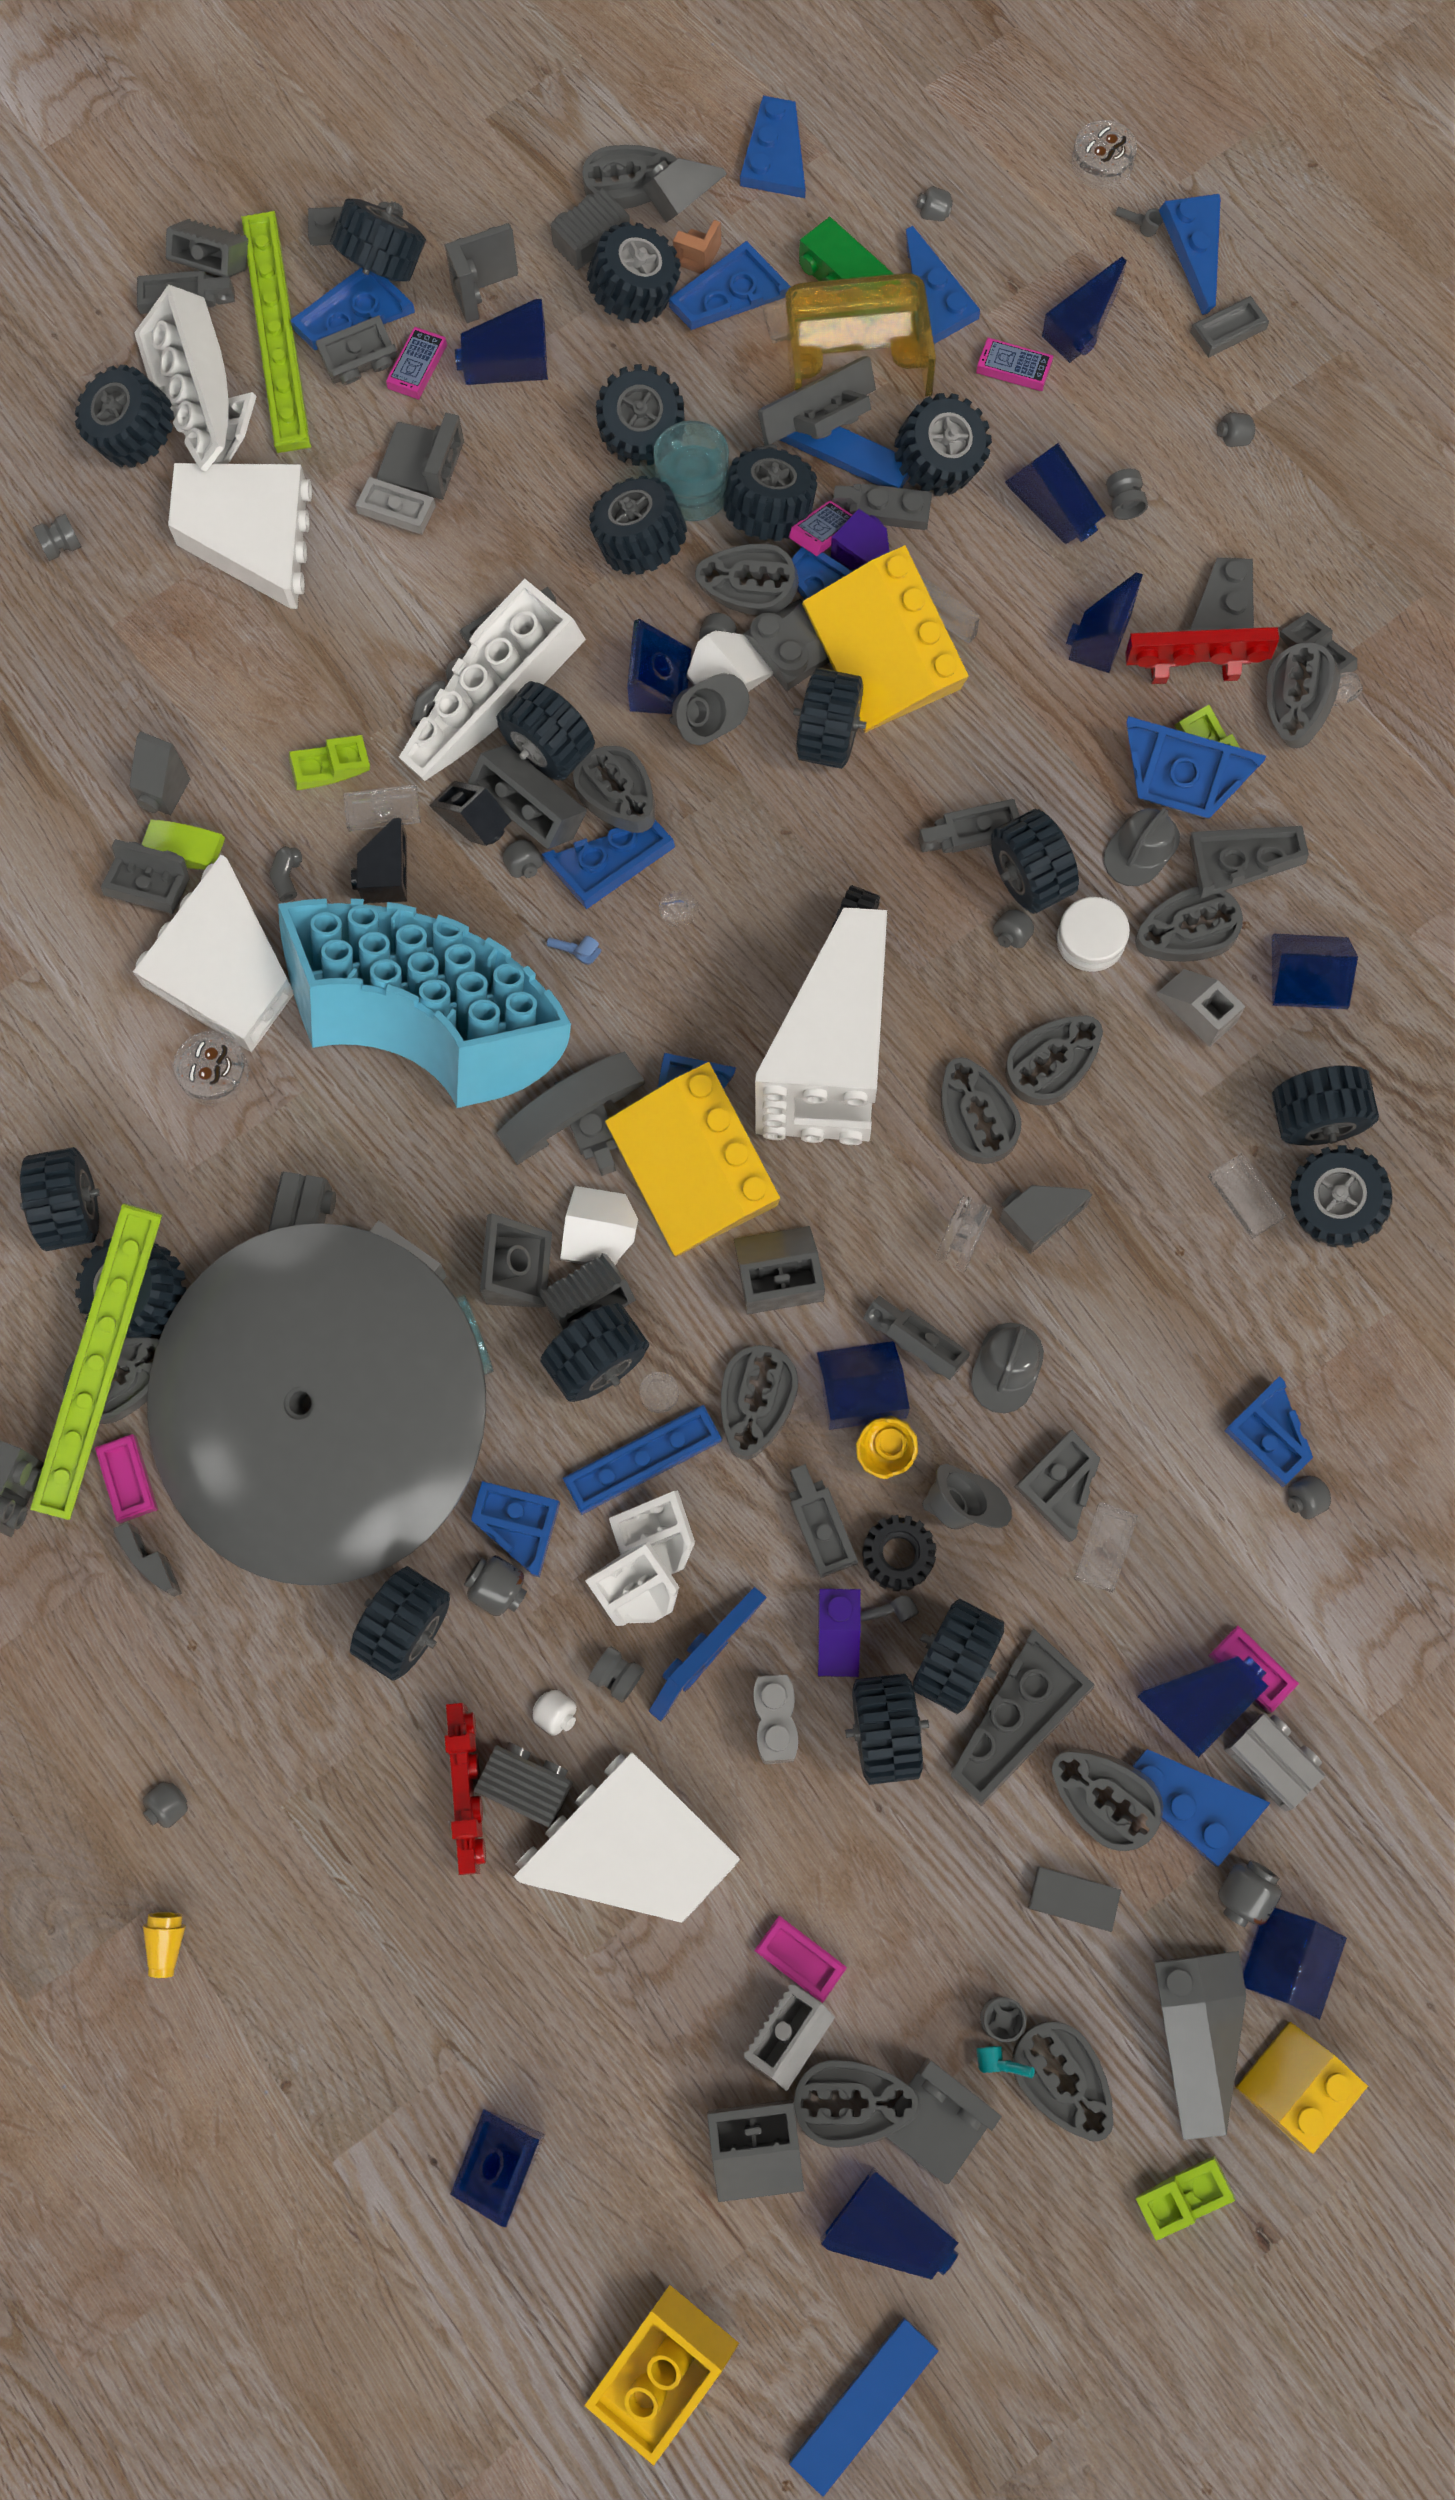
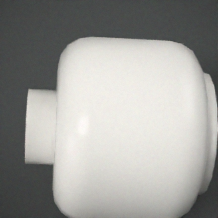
(554, 1712)

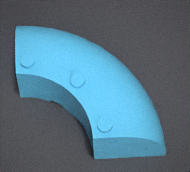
(421, 994)

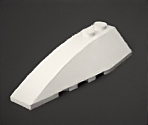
(187, 366)
(516, 644)

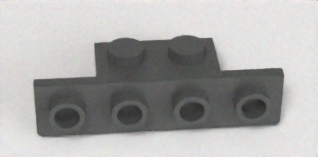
(821, 404)

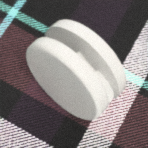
(1093, 934)

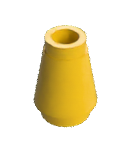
(163, 1942)

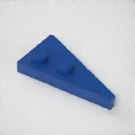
(1195, 236)
(947, 301)
(702, 1652)

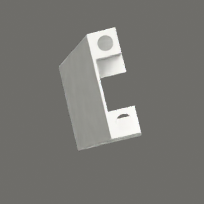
(826, 1053)

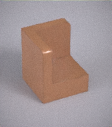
(698, 249)

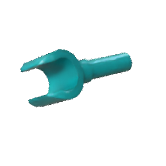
(991, 2060)

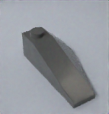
(1203, 2026)

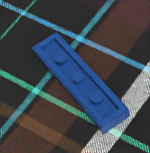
(853, 455)
(642, 1459)
(863, 2406)

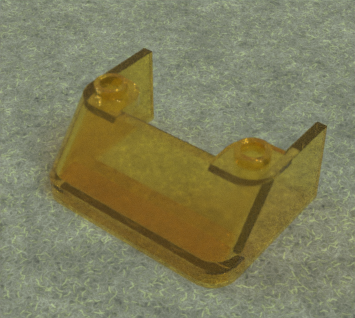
(858, 317)

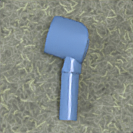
(586, 951)

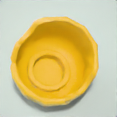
(887, 1447)

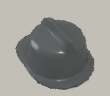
(710, 708)
(1141, 847)
(1007, 1367)
(966, 1499)

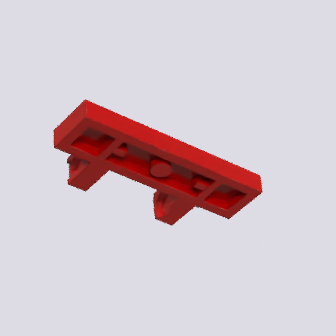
(1181, 648)
(467, 1807)

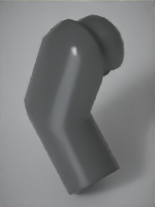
(424, 702)
(284, 861)

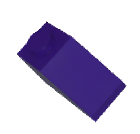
(859, 541)
(839, 1632)

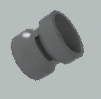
(1126, 492)
(57, 537)
(616, 1674)
(1007, 2024)

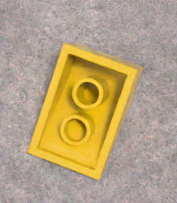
(662, 2375)

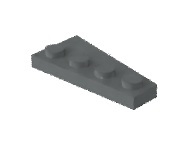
(1027, 1709)

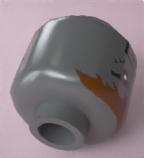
(495, 1585)
(1250, 1893)

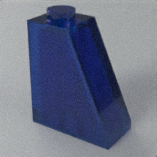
(506, 347)
(1057, 495)
(1205, 1700)
(890, 2231)

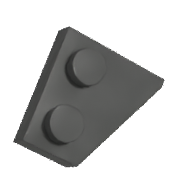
(1061, 1483)

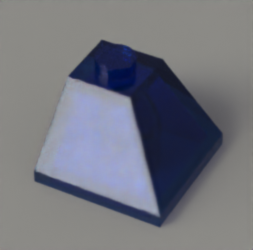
(1103, 626)

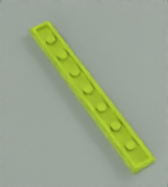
(276, 333)
(96, 1361)

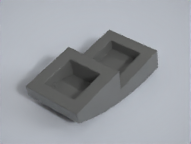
(1312, 630)
(153, 1566)

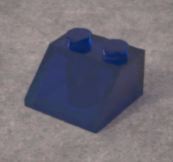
(862, 1384)

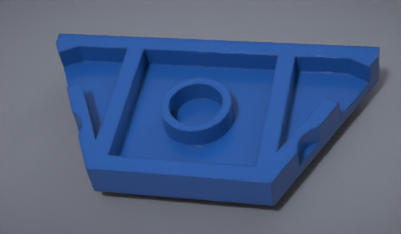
(1186, 769)

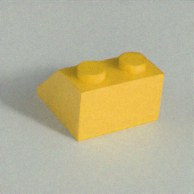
(1301, 2087)

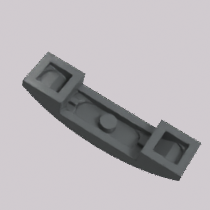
(568, 1102)

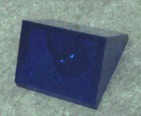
(656, 670)
(1312, 971)
(1293, 1961)
(497, 2167)

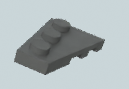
(1227, 597)
(1244, 855)

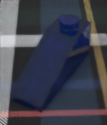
(1077, 320)

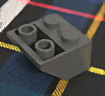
(779, 1270)
(17, 1481)
(755, 2150)

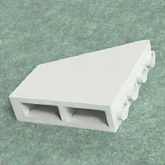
(245, 522)
(218, 961)
(631, 1848)

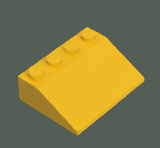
(889, 634)
(692, 1160)

